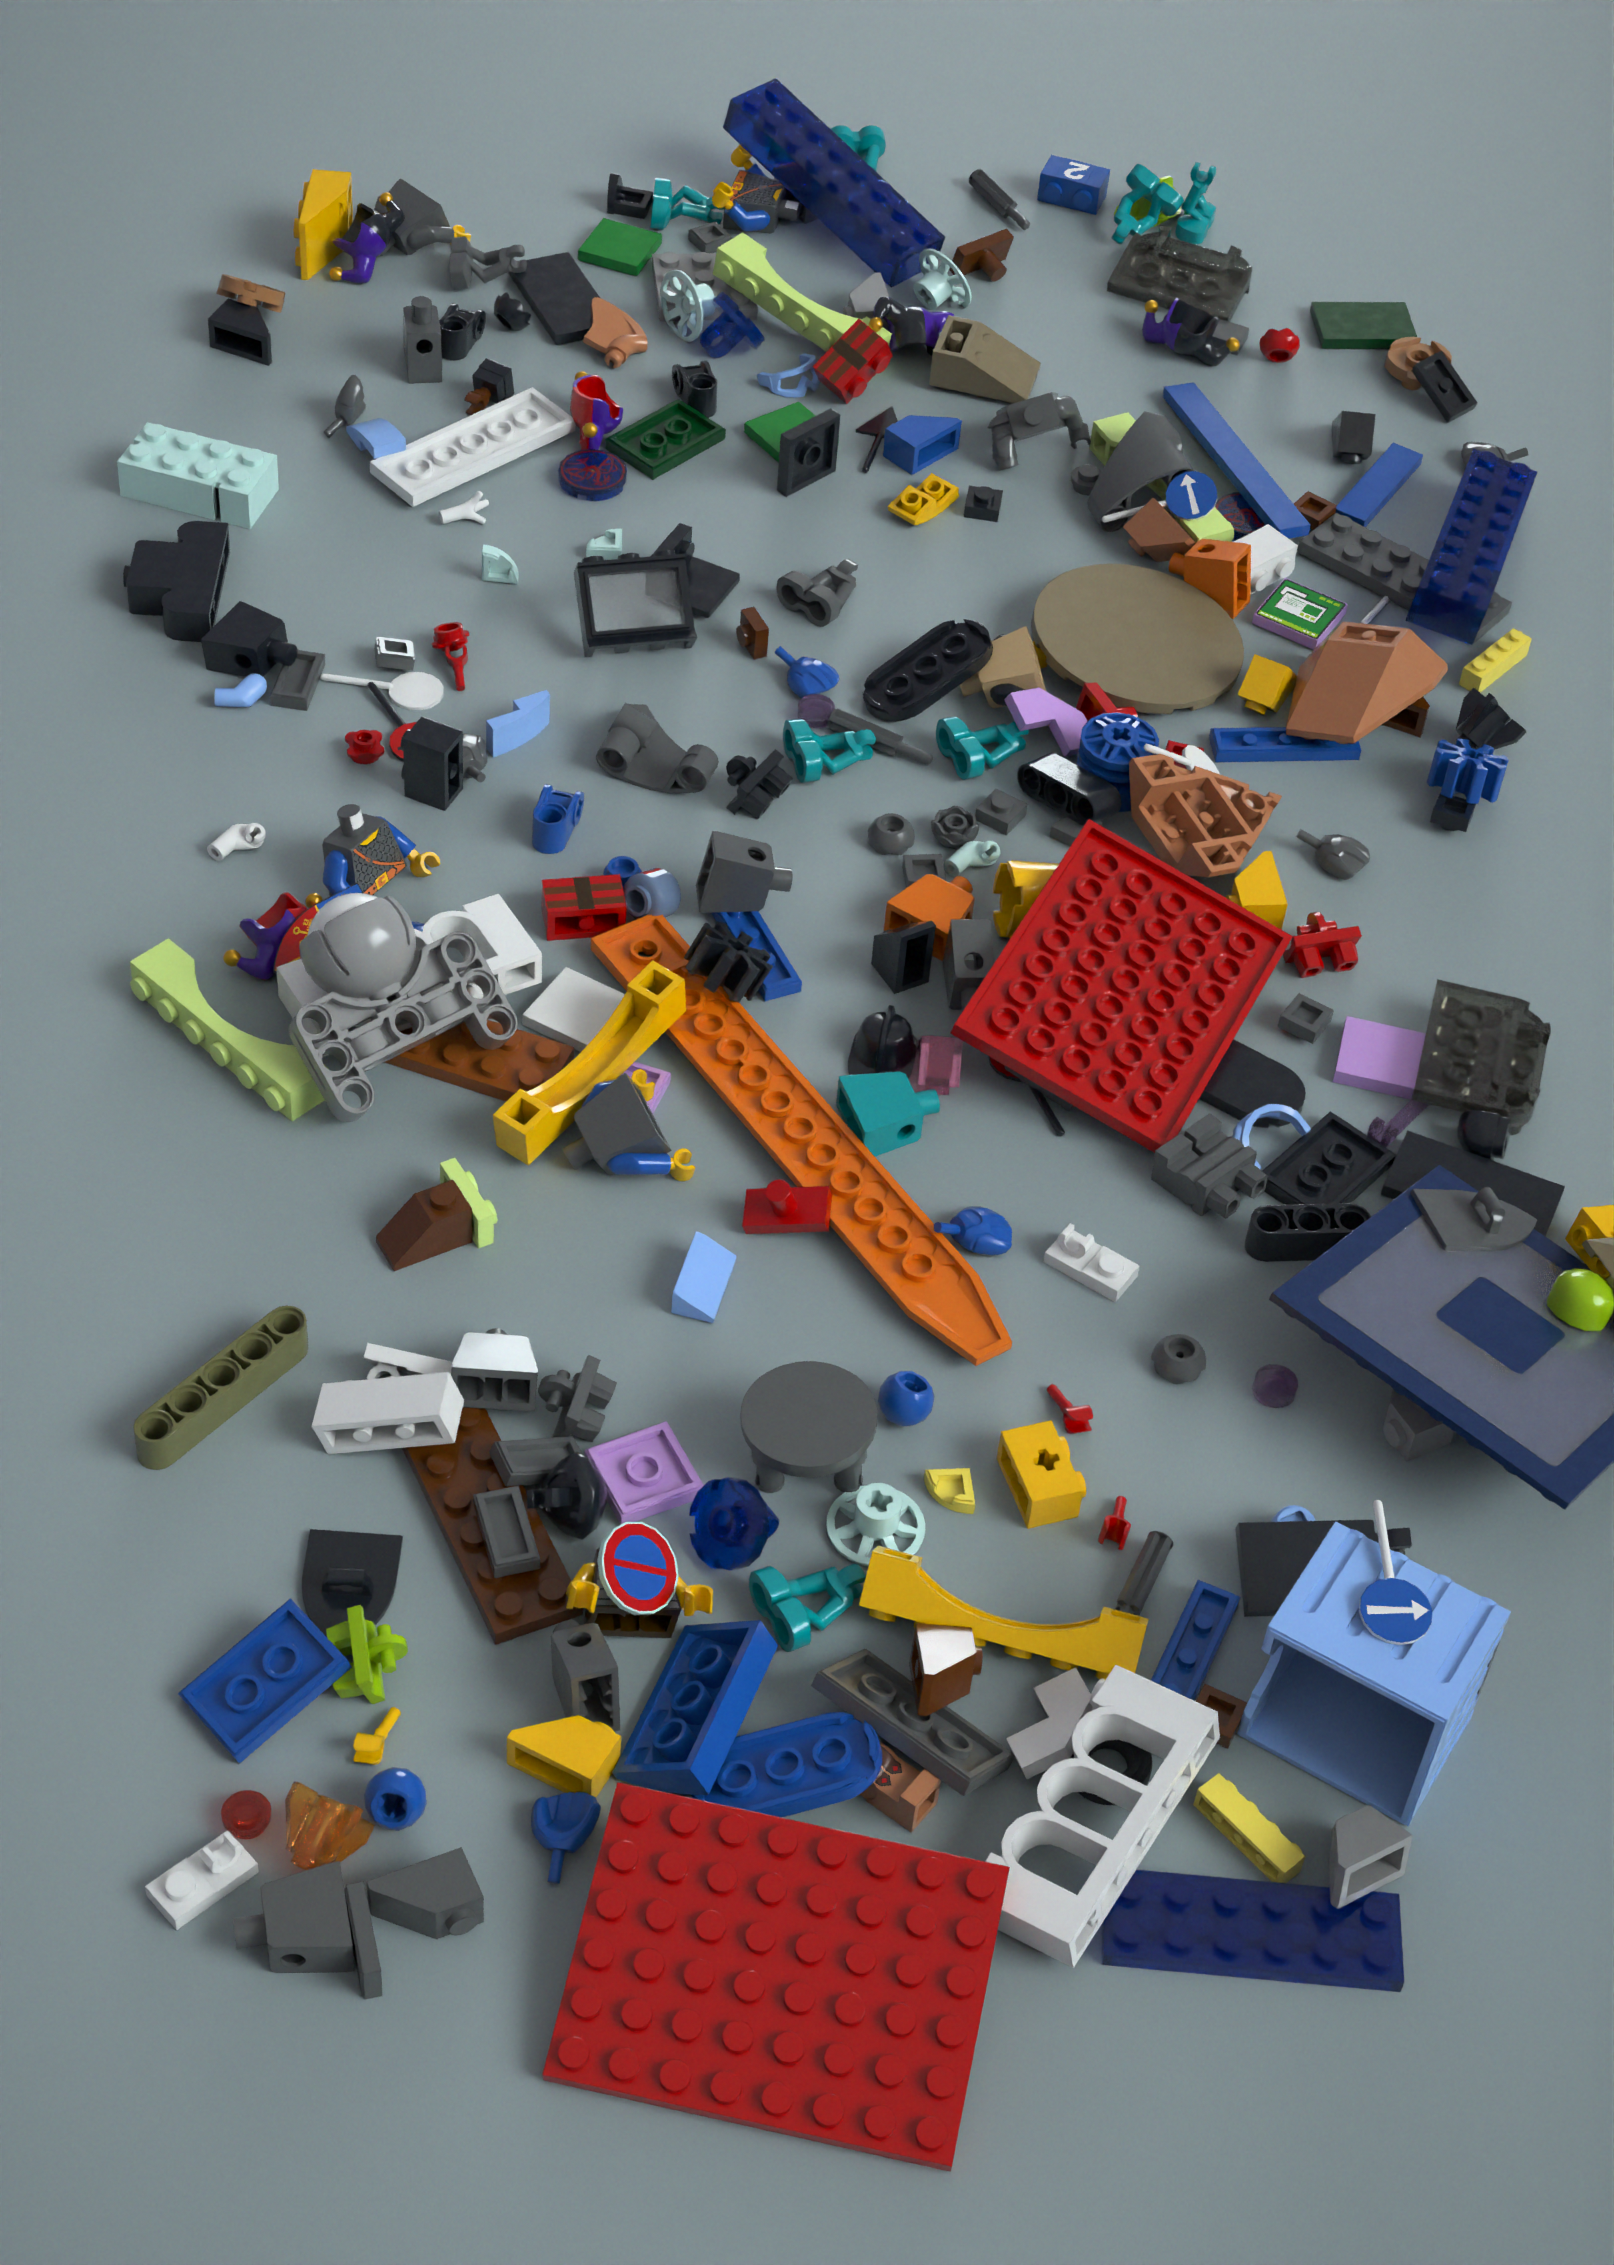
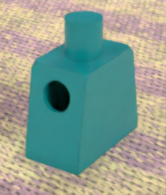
(884, 1109)

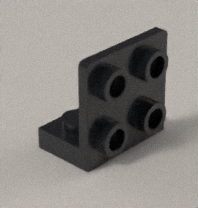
(707, 582)

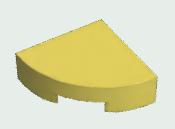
(951, 1488)

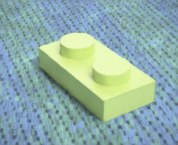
(483, 1211)

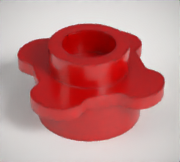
(450, 635)
(364, 746)

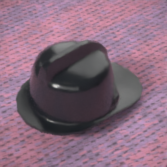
(883, 1045)

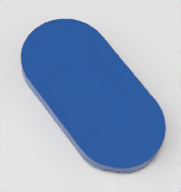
(799, 1766)

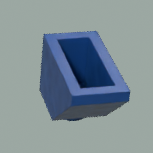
(921, 441)

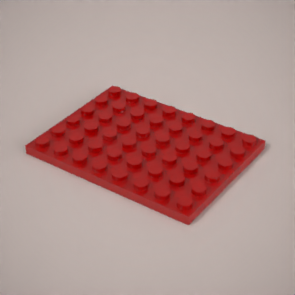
(1122, 987)
(779, 1976)

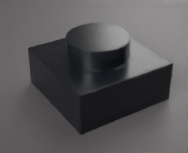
(983, 503)
(1452, 813)

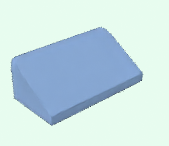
(702, 1279)

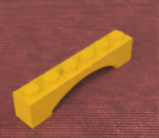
(537, 1117)
(901, 1588)

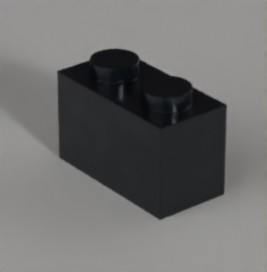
(432, 763)

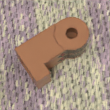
(903, 1791)

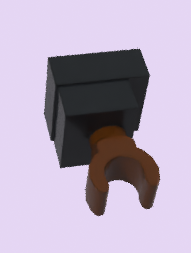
(490, 383)

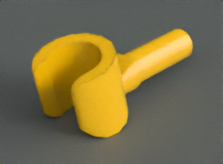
(370, 1747)

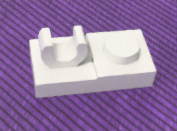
(1091, 1263)
(393, 1361)
(201, 1880)

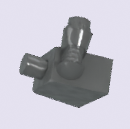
(1031, 419)

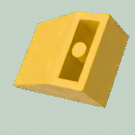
(323, 216)

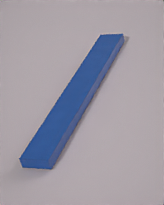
(1236, 460)

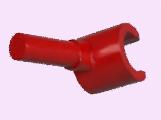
(458, 666)
(1075, 1417)
(1115, 1526)

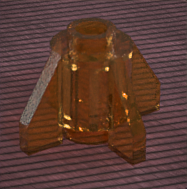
(322, 1828)

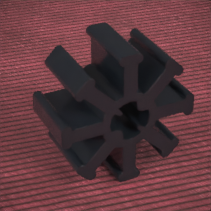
(728, 961)

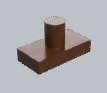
(985, 255)

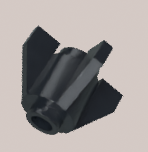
(1486, 723)

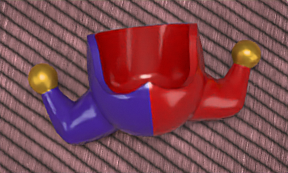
(593, 410)
(267, 934)

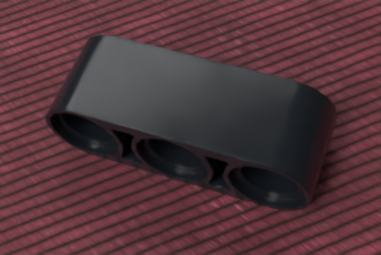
(1069, 789)
(1300, 1230)

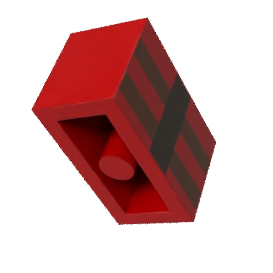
(853, 361)
(582, 906)

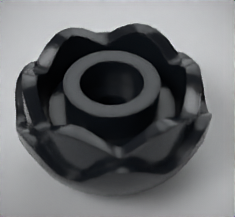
(511, 313)

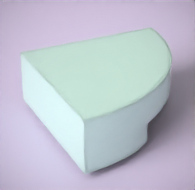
(607, 546)
(498, 566)

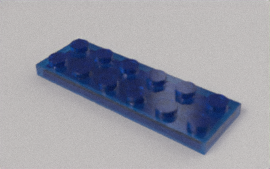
(1255, 1931)

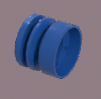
(1110, 744)

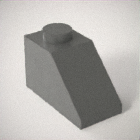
(429, 1896)

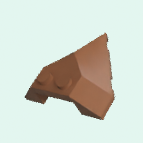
(1196, 816)

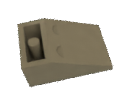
(981, 362)

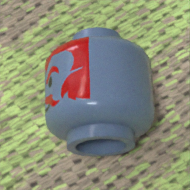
(652, 893)

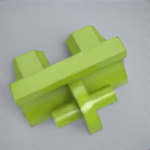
(369, 1653)

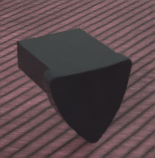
(627, 200)

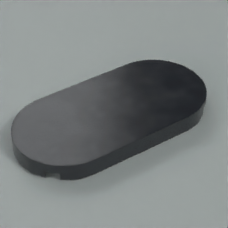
(927, 670)
(1250, 1081)

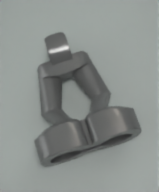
(462, 263)
(813, 595)

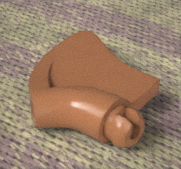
(614, 333)

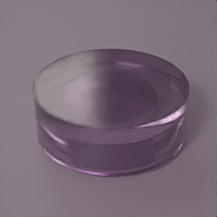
(815, 710)
(1275, 1386)

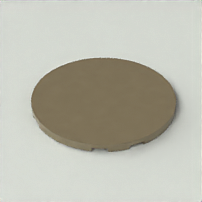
(1138, 636)

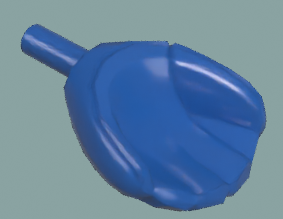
(808, 674)
(979, 1230)
(563, 1825)

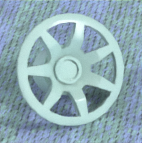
(937, 284)
(691, 304)
(876, 1519)

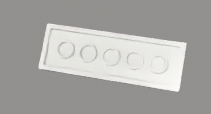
(472, 446)

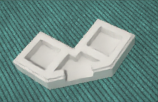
(1050, 1740)

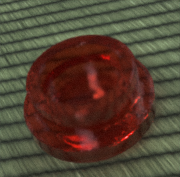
(246, 1814)

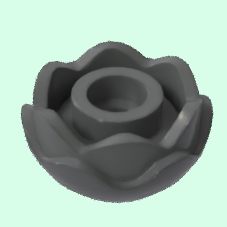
(954, 827)
(891, 834)
(1179, 1358)

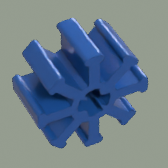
(1467, 771)

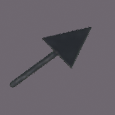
(876, 427)

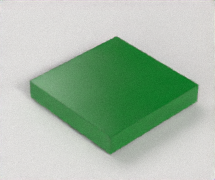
(619, 247)
(768, 428)

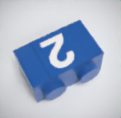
(1073, 184)

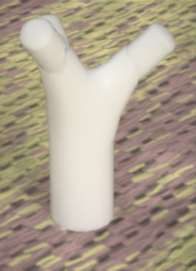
(465, 510)

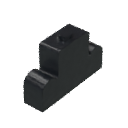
(180, 579)

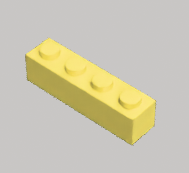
(1495, 661)
(1249, 1830)

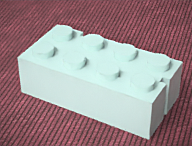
(185, 468)

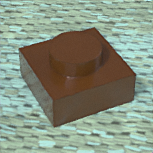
(1315, 509)
(753, 633)
(1229, 1712)

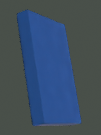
(265, 1680)

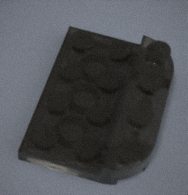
(1170, 269)
(1482, 1054)

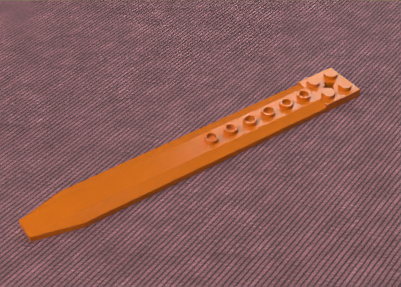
(816, 1148)

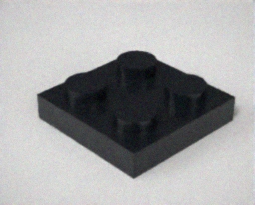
(808, 452)

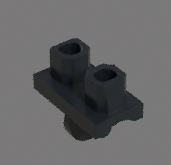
(752, 779)

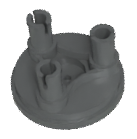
(808, 1424)

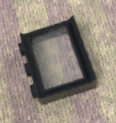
(634, 602)

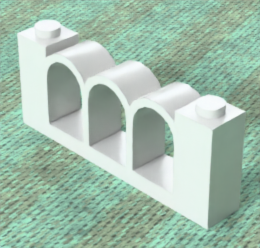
(490, 923)
(1124, 1710)

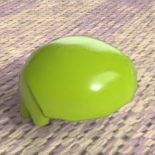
(1582, 1299)

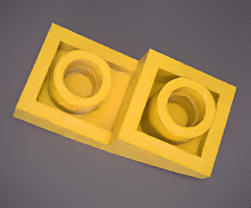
(925, 501)

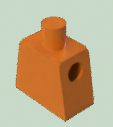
(1219, 571)
(933, 901)

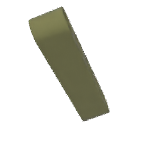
(220, 1387)

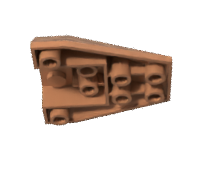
(1360, 681)

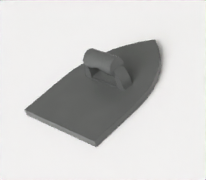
(1473, 1219)

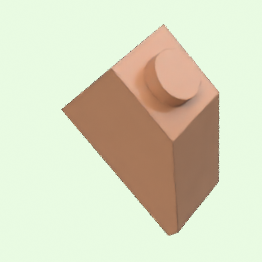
(1157, 533)

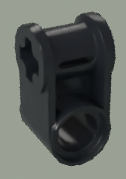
(460, 331)
(696, 387)

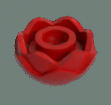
(1279, 345)

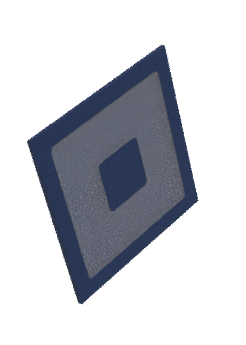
(1469, 1340)

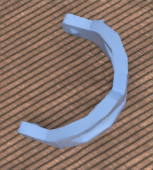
(773, 381)
(1275, 1111)

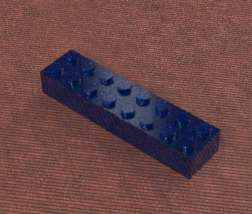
(831, 181)
(1472, 547)

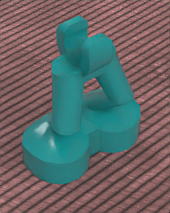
(867, 143)
(1146, 185)
(664, 200)
(1198, 212)
(966, 746)
(808, 749)
(788, 1616)

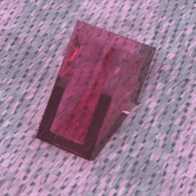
(939, 1062)

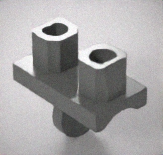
(572, 1396)

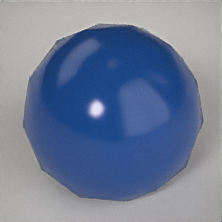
(906, 1398)
(395, 1798)

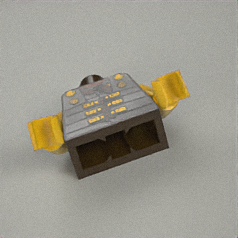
(588, 1593)

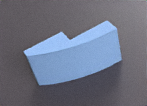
(377, 437)
(516, 728)

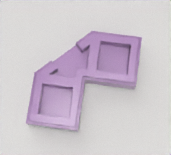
(1039, 708)

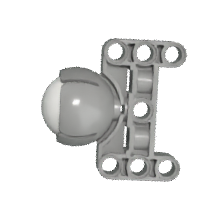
(364, 958)

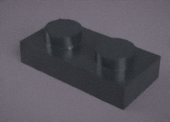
(1444, 386)

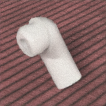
(237, 838)

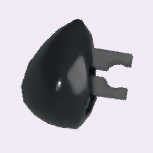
(572, 1496)

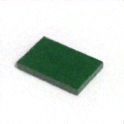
(1361, 324)
(665, 439)

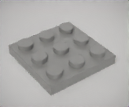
(700, 270)

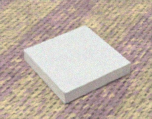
(572, 1009)

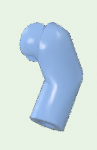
(244, 694)

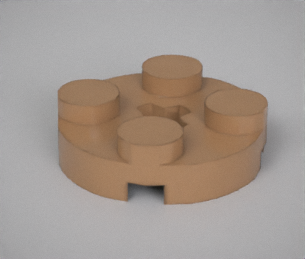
(251, 293)
(1405, 354)

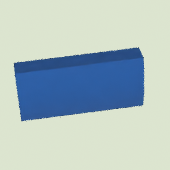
(697, 1707)

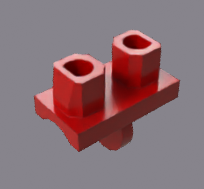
(1321, 940)

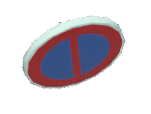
(637, 1568)

